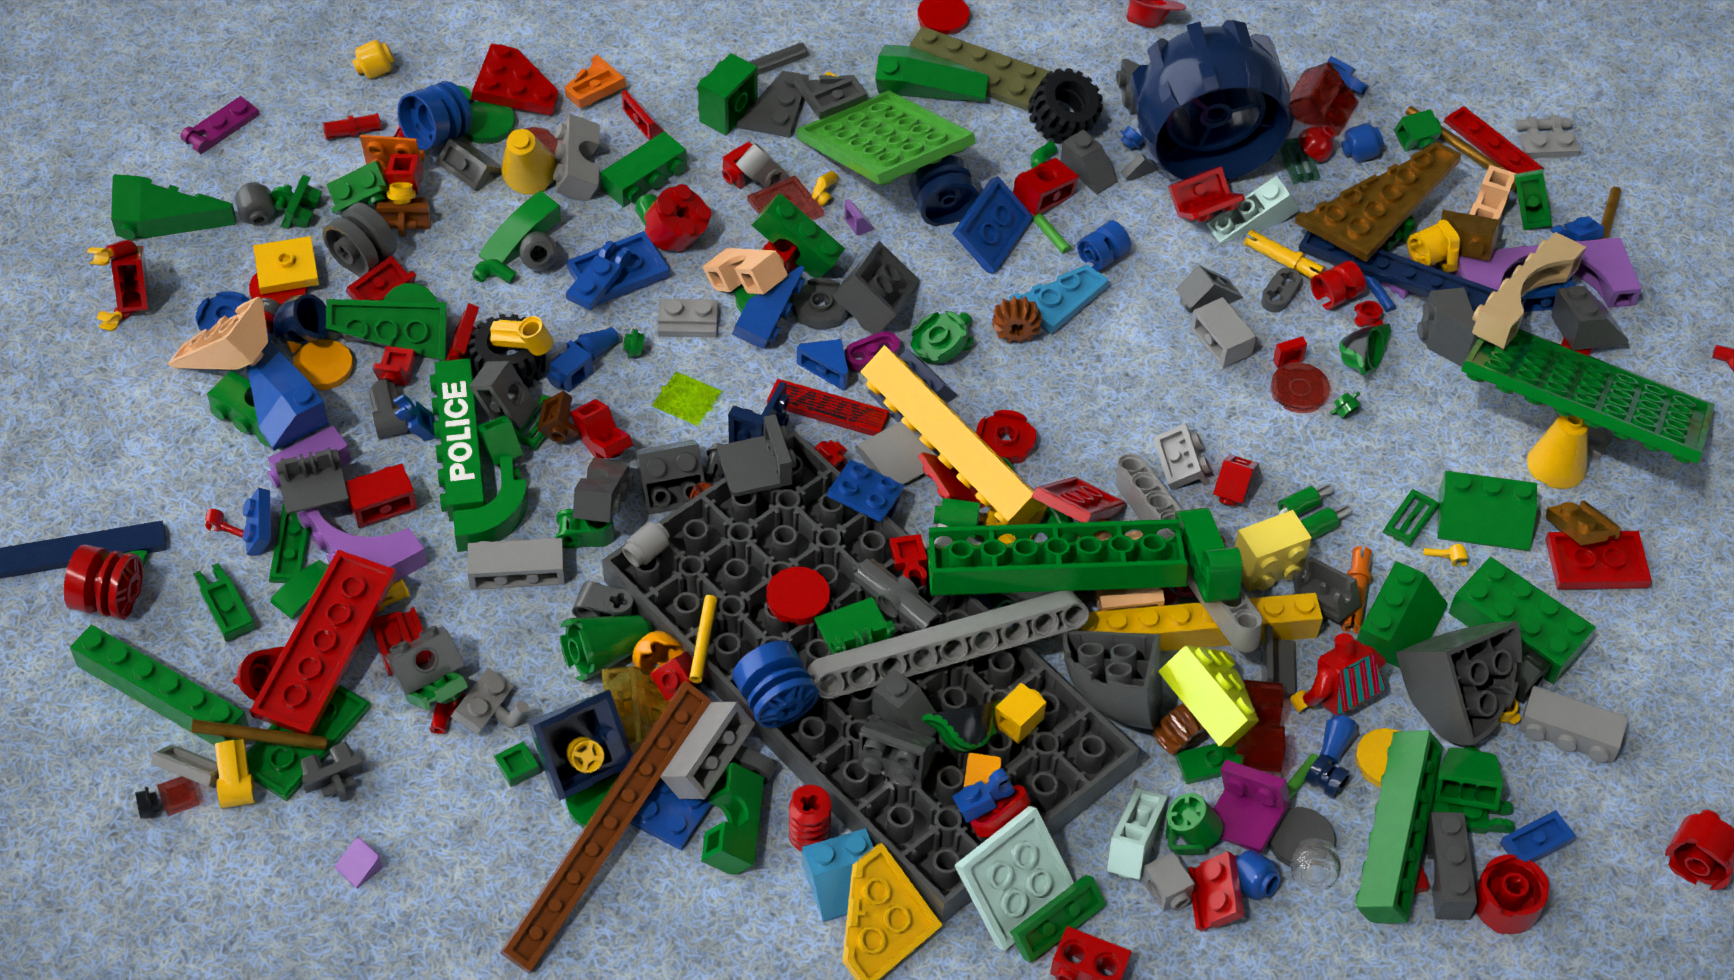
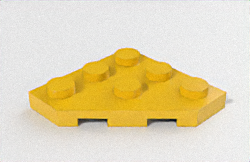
(883, 916)

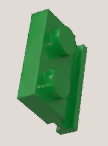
(441, 690)

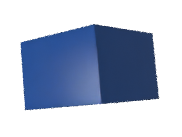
(825, 360)

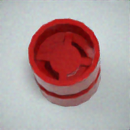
(1339, 284)

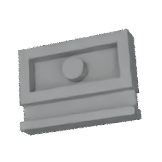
(687, 318)

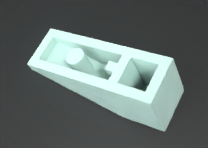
(1136, 834)

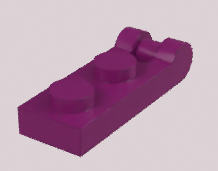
(219, 125)

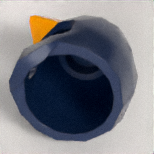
(300, 321)

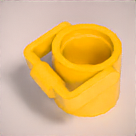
(1436, 245)

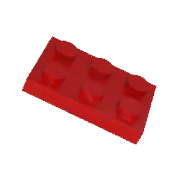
(1599, 565)

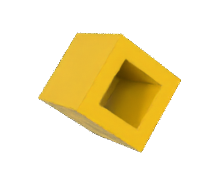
(1020, 712)

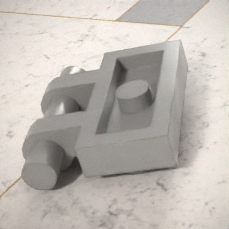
(1547, 144)

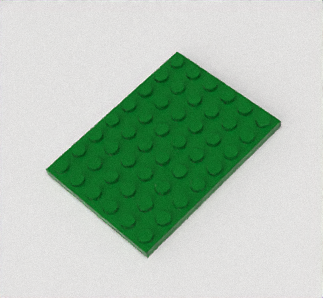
(1595, 392)

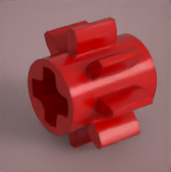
(833, 453)

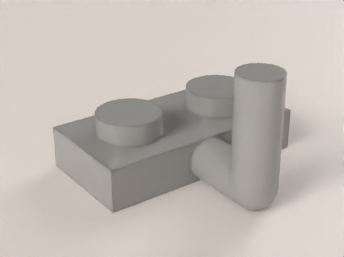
(485, 701)

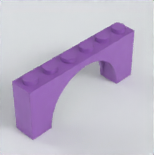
(1602, 266)
(394, 550)

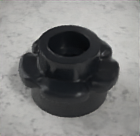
(147, 803)

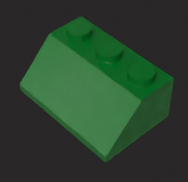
(1487, 510)
(1402, 613)

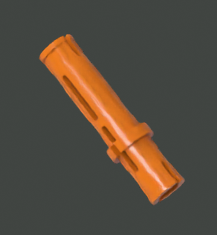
(1359, 571)

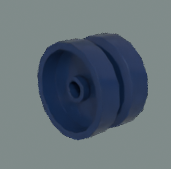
(943, 191)

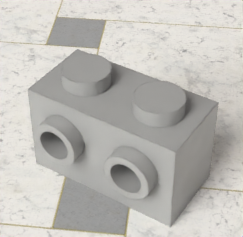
(1223, 332)

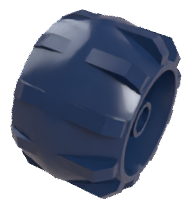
(1212, 101)

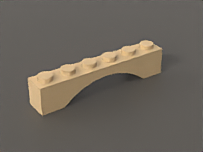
(1503, 312)

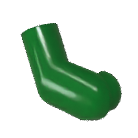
(1042, 154)

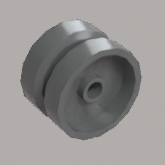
(359, 239)

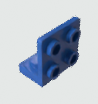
(866, 491)

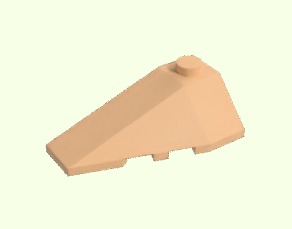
(228, 343)

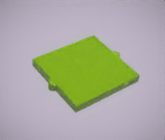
(686, 398)

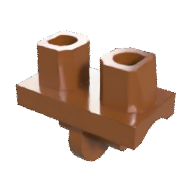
(405, 216)

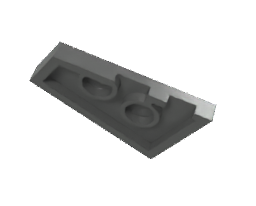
(775, 108)

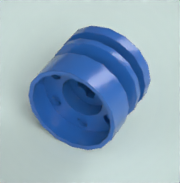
(435, 114)
(775, 684)

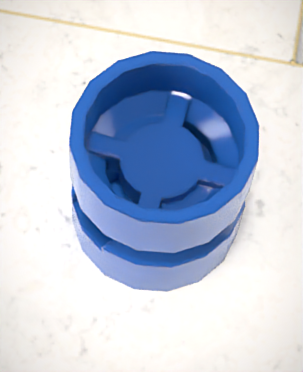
(1104, 245)

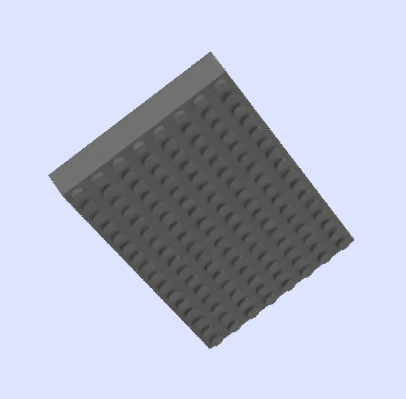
(734, 549)

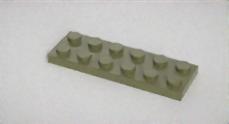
(1009, 78)

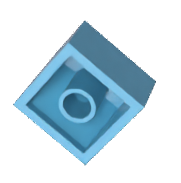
(830, 870)

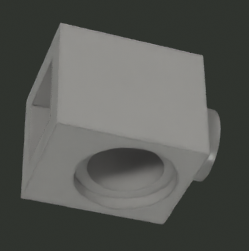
(1168, 882)

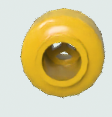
(373, 59)

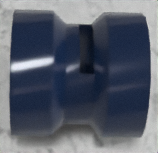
(1327, 776)

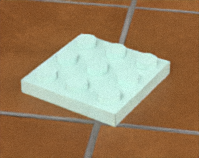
(1014, 874)

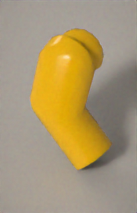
(822, 184)

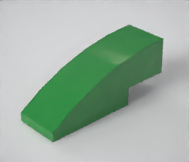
(533, 215)

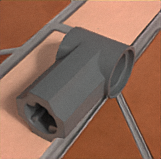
(384, 416)

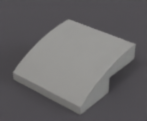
(895, 453)

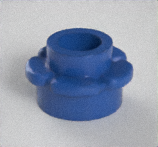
(1131, 138)

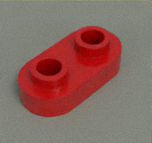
(1006, 810)

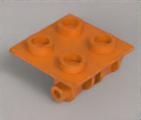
(381, 148)

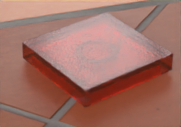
(793, 191)

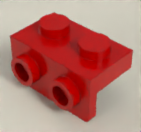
(380, 281)

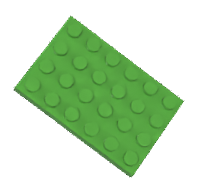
(886, 137)

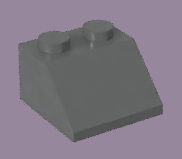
(1585, 320)
(1448, 324)

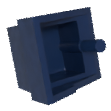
(591, 718)

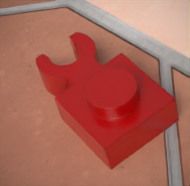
(910, 556)

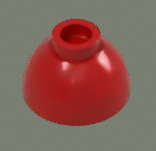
(1317, 142)

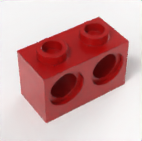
(1093, 954)

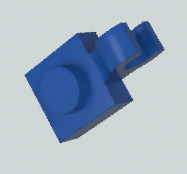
(1346, 73)
(1581, 229)
(980, 798)

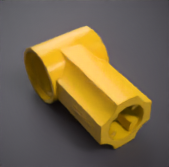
(525, 334)
(234, 780)

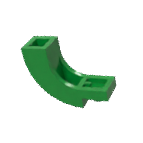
(499, 516)

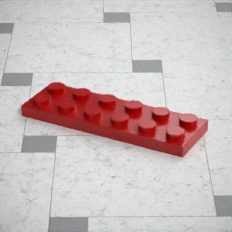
(323, 643)

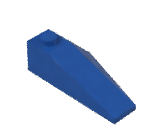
(284, 399)

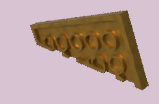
(1378, 205)

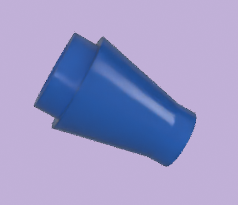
(597, 341)
(1337, 736)

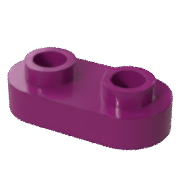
(868, 348)

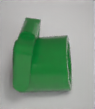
(1194, 822)

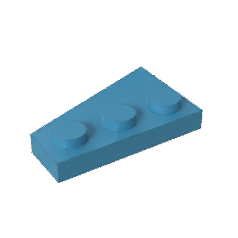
(1065, 296)

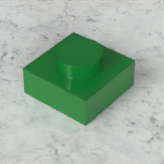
(516, 763)

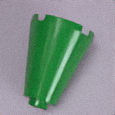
(600, 642)

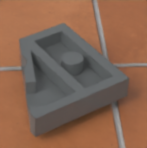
(831, 93)

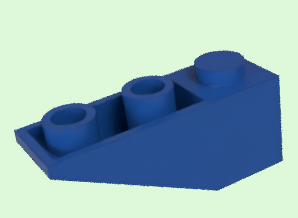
(763, 311)

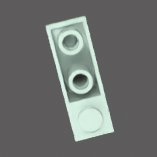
(1260, 209)

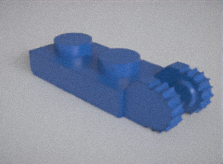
(598, 276)

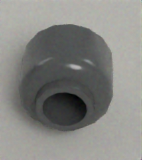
(255, 203)
(543, 259)

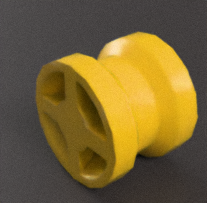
(592, 756)

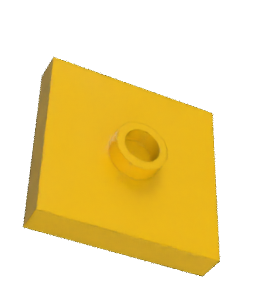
(285, 265)

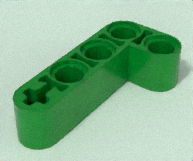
(1212, 565)

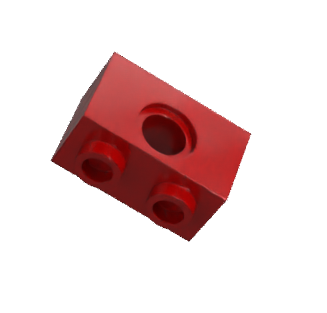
(1045, 186)

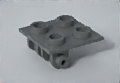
(311, 481)

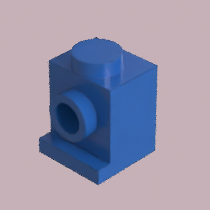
(570, 367)

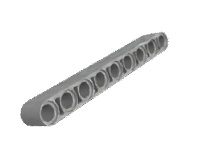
(1151, 501)
(934, 640)

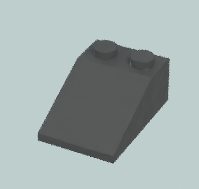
(876, 289)

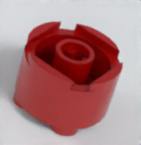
(676, 219)
(1703, 850)
(1511, 894)

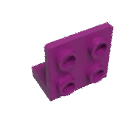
(1250, 805)

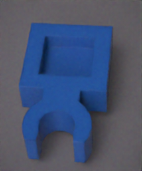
(417, 417)

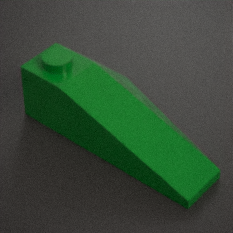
(925, 75)
(155, 211)

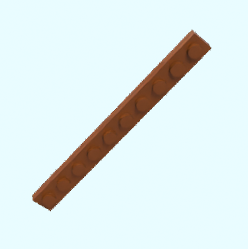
(605, 828)

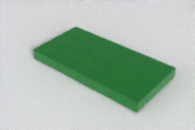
(279, 766)

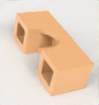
(1493, 193)
(753, 268)

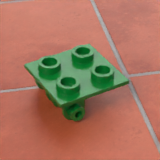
(854, 626)

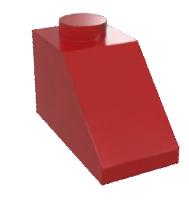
(1234, 479)

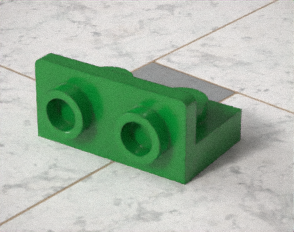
(362, 185)

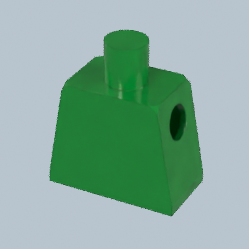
(1470, 778)

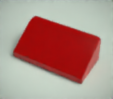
(640, 116)

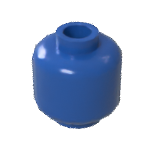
(1362, 142)
(1257, 875)

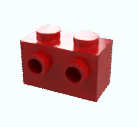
(380, 495)

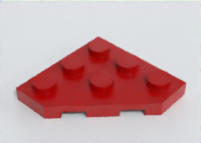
(514, 82)

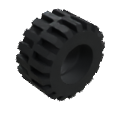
(1071, 89)
(482, 350)

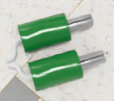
(1308, 499)

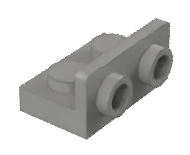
(1181, 457)

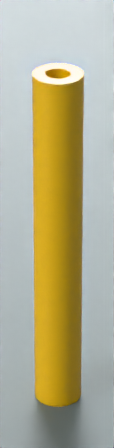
(703, 639)

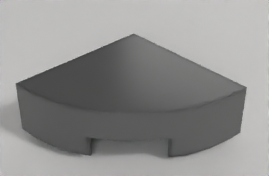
(1138, 167)

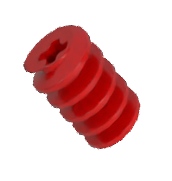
(809, 816)

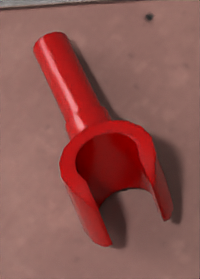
(216, 517)

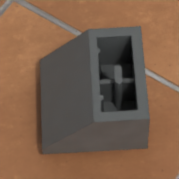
(669, 474)
(895, 752)

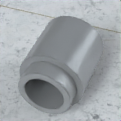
(646, 544)

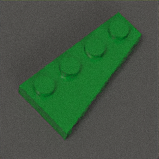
(392, 323)

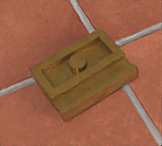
(1582, 522)

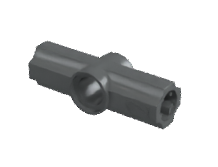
(897, 595)

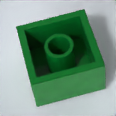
(727, 93)

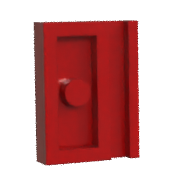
(462, 334)
(395, 628)
(1216, 892)

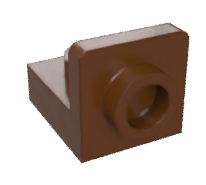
(554, 418)

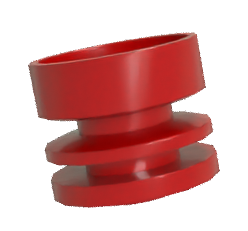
(103, 581)

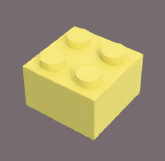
(1272, 550)

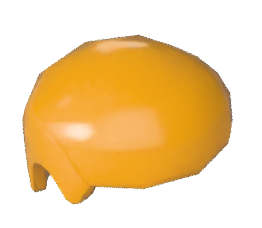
(655, 648)

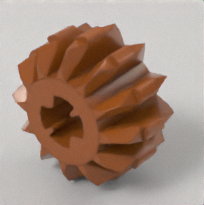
(1017, 319)
(1178, 729)

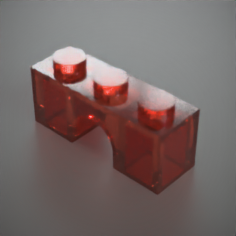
(1264, 743)

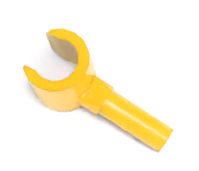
(1455, 553)

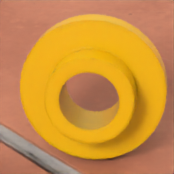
(401, 192)

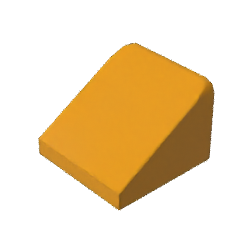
(980, 768)

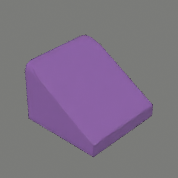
(856, 219)
(359, 863)

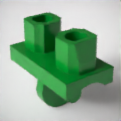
(291, 201)

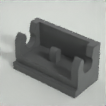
(1334, 589)

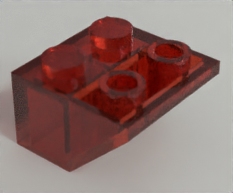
(1322, 98)

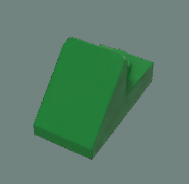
(1533, 199)

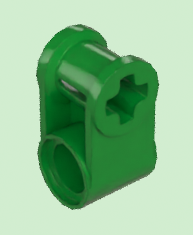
(583, 532)

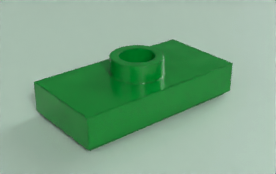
(1205, 762)

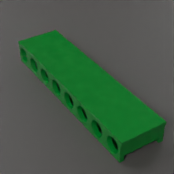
(1056, 562)

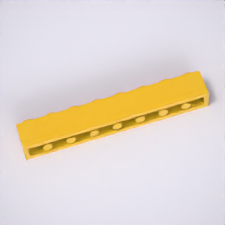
(952, 437)
(1191, 625)

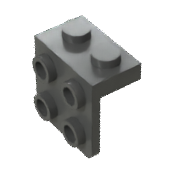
(759, 461)

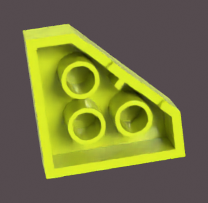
(1211, 692)

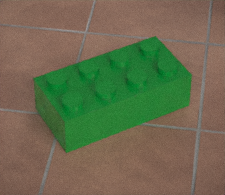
(1544, 623)

